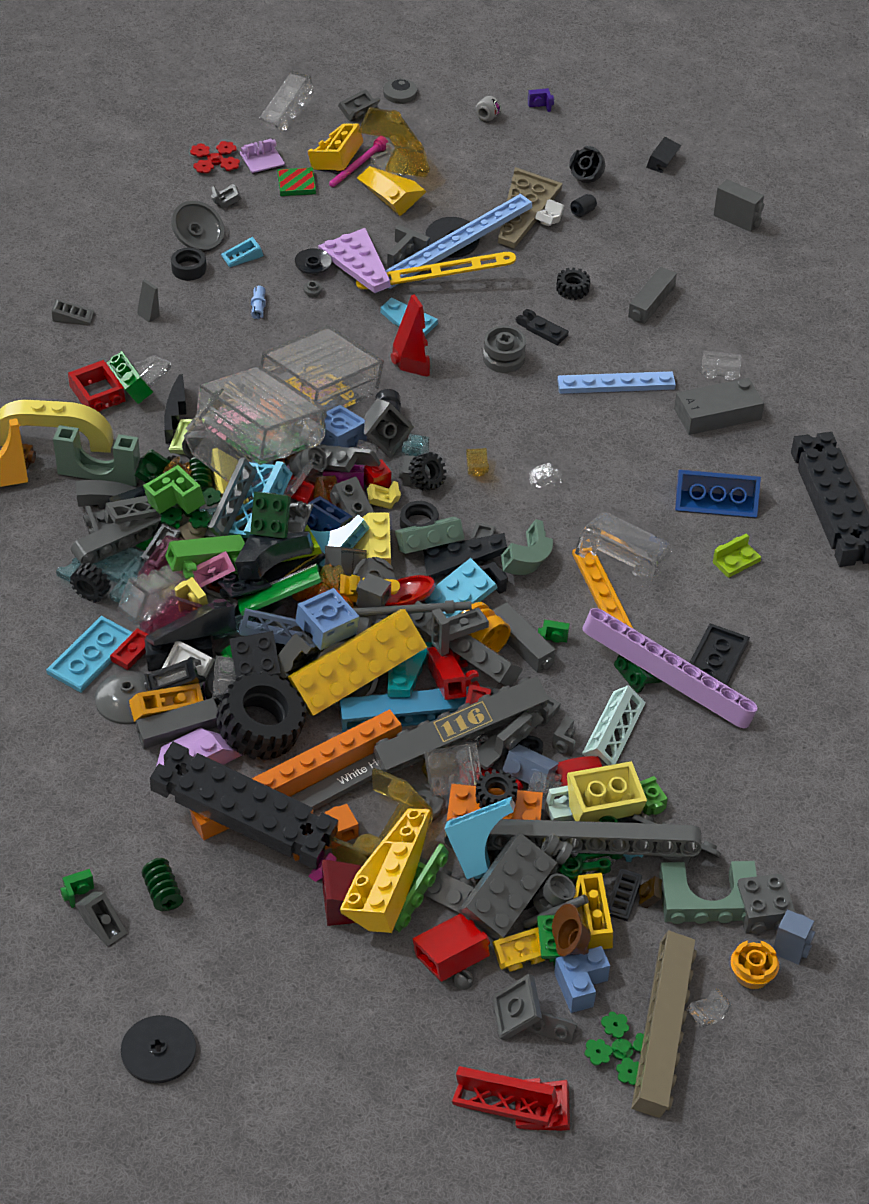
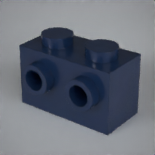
(326, 516)

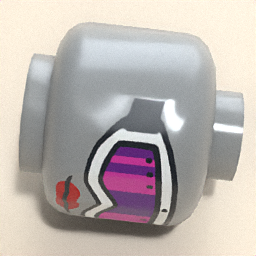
(488, 108)

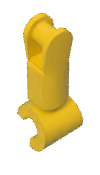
(349, 584)

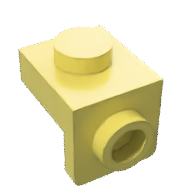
(383, 496)

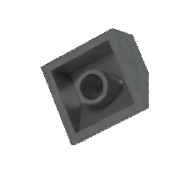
(386, 427)

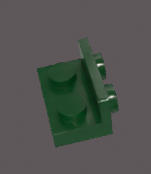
(151, 466)
(634, 674)

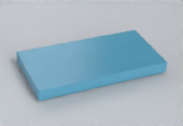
(88, 654)

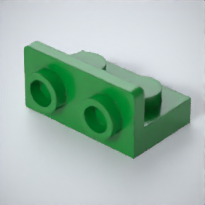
(546, 939)

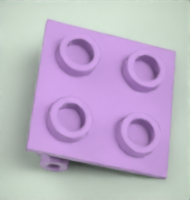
(261, 157)

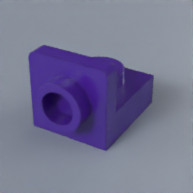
(540, 97)

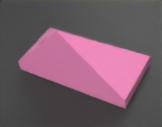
(213, 569)

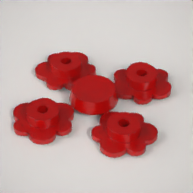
(215, 158)

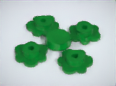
(620, 1048)

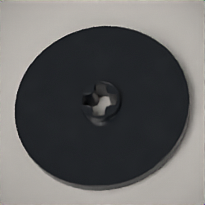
(445, 226)
(176, 1053)

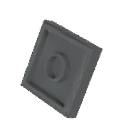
(517, 1007)

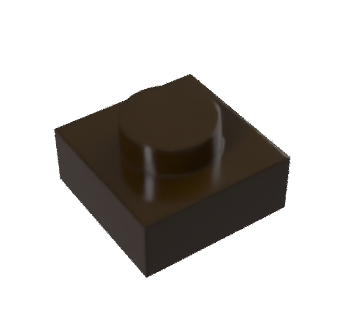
(650, 892)

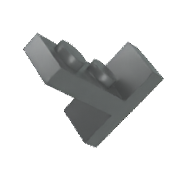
(407, 242)
(450, 628)

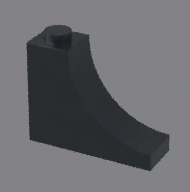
(264, 552)

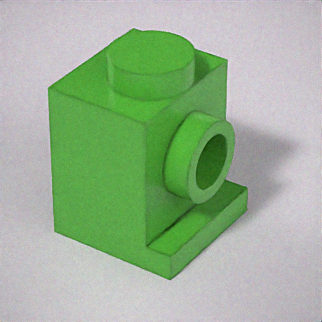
(655, 797)

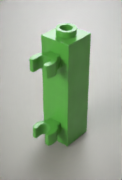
(187, 554)

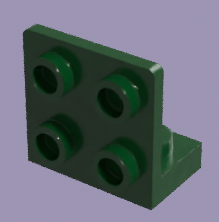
(270, 514)

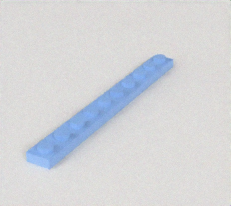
(464, 235)

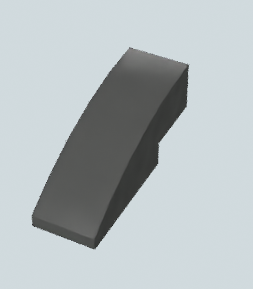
(98, 491)

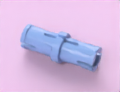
(258, 302)

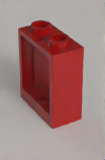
(91, 374)

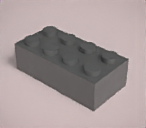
(507, 886)

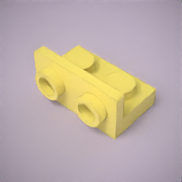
(191, 591)

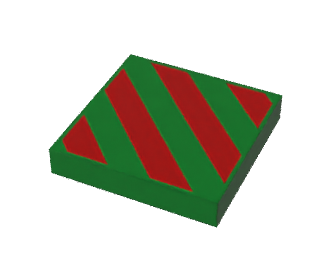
(296, 181)

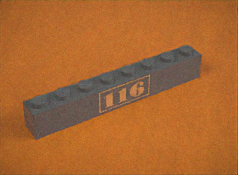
(461, 725)

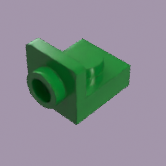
(554, 631)
(76, 884)

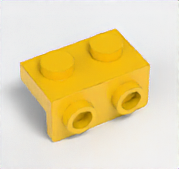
(518, 949)

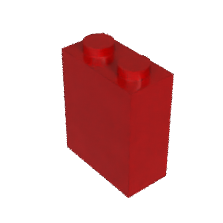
(451, 947)

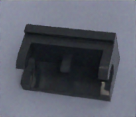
(663, 154)

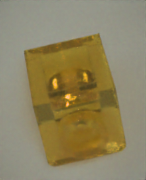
(332, 575)

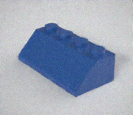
(717, 493)

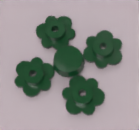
(197, 518)

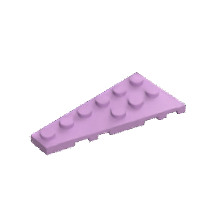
(358, 258)

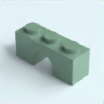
(420, 538)

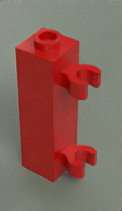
(449, 675)

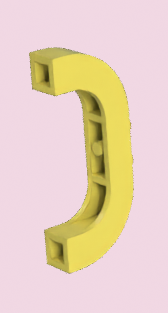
(58, 413)

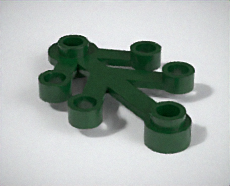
(576, 866)

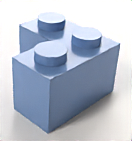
(577, 976)

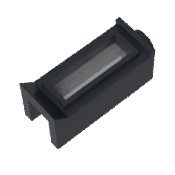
(175, 675)

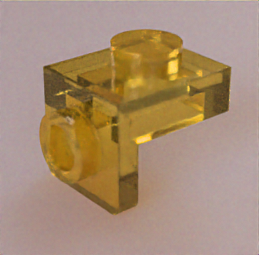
(477, 461)

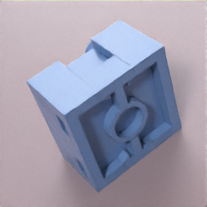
(343, 428)
(327, 618)

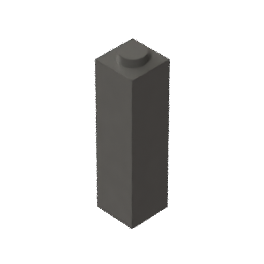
(652, 295)
(526, 639)
(176, 723)

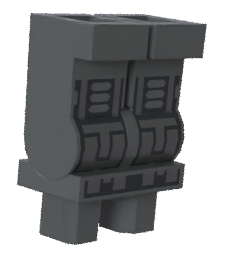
(294, 653)

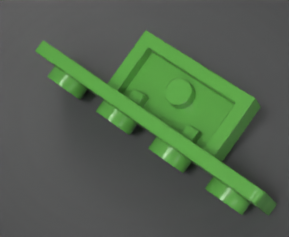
(424, 878)

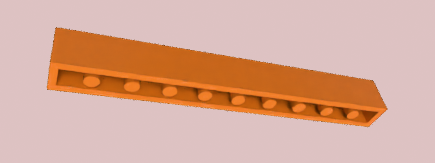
(317, 763)

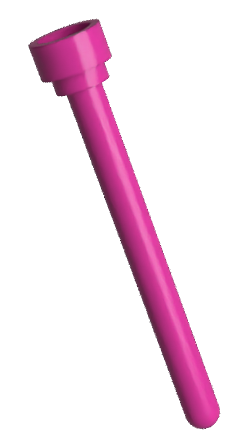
(378, 145)

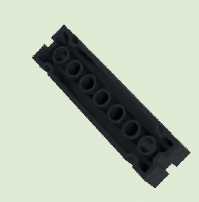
(833, 496)
(244, 805)

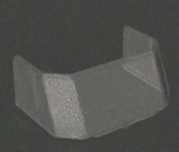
(219, 454)

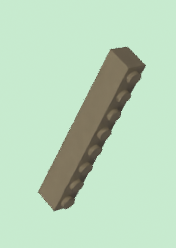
(663, 1025)

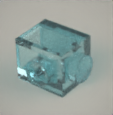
(415, 445)

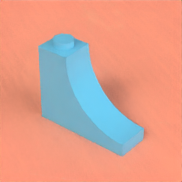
(343, 537)
(470, 834)

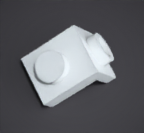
(551, 213)

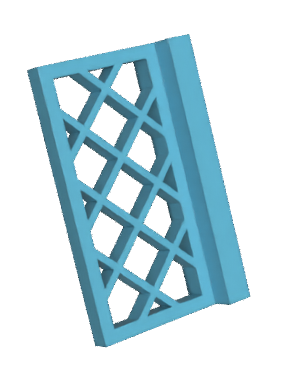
(275, 483)

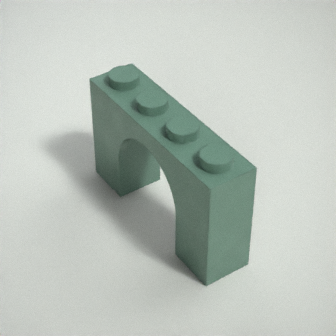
(75, 462)
(684, 906)

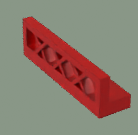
(505, 1087)

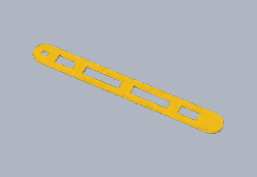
(436, 271)

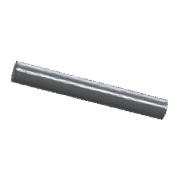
(579, 901)

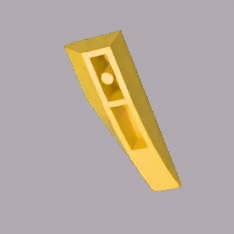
(387, 875)

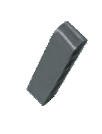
(115, 539)

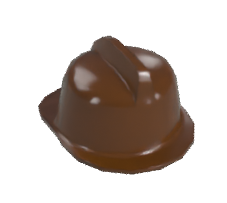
(570, 932)

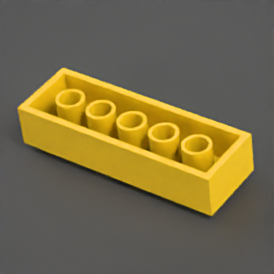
(357, 661)

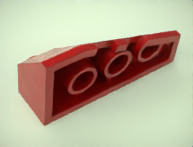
(411, 341)

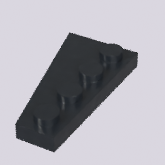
(450, 556)

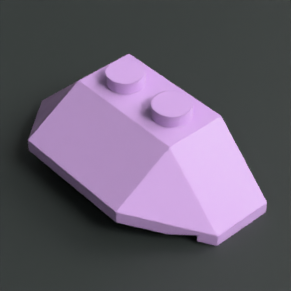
(205, 743)

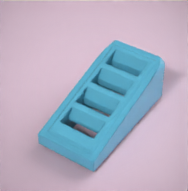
(251, 249)

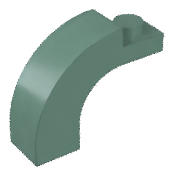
(524, 559)

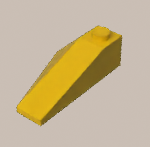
(392, 189)

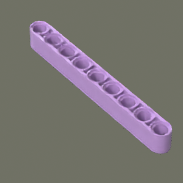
(670, 668)

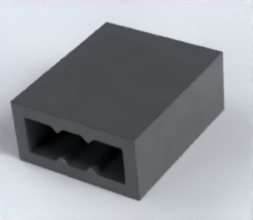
(739, 205)

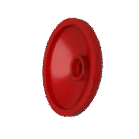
(412, 589)

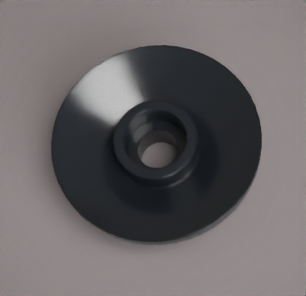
(313, 261)

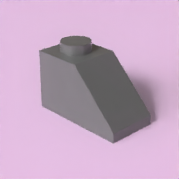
(101, 917)

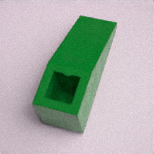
(129, 377)

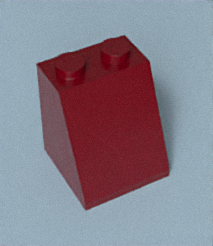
(336, 883)

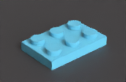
(463, 585)

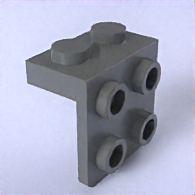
(764, 902)

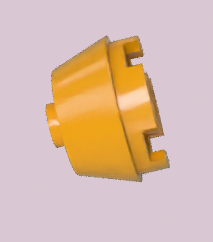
(754, 964)

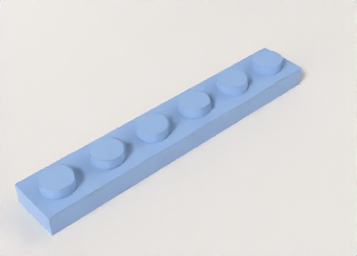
(616, 382)

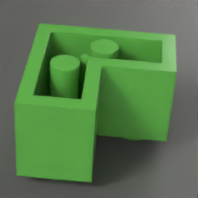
(172, 489)

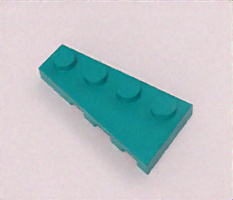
(404, 676)

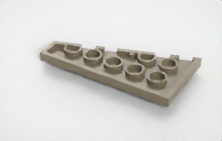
(536, 189)

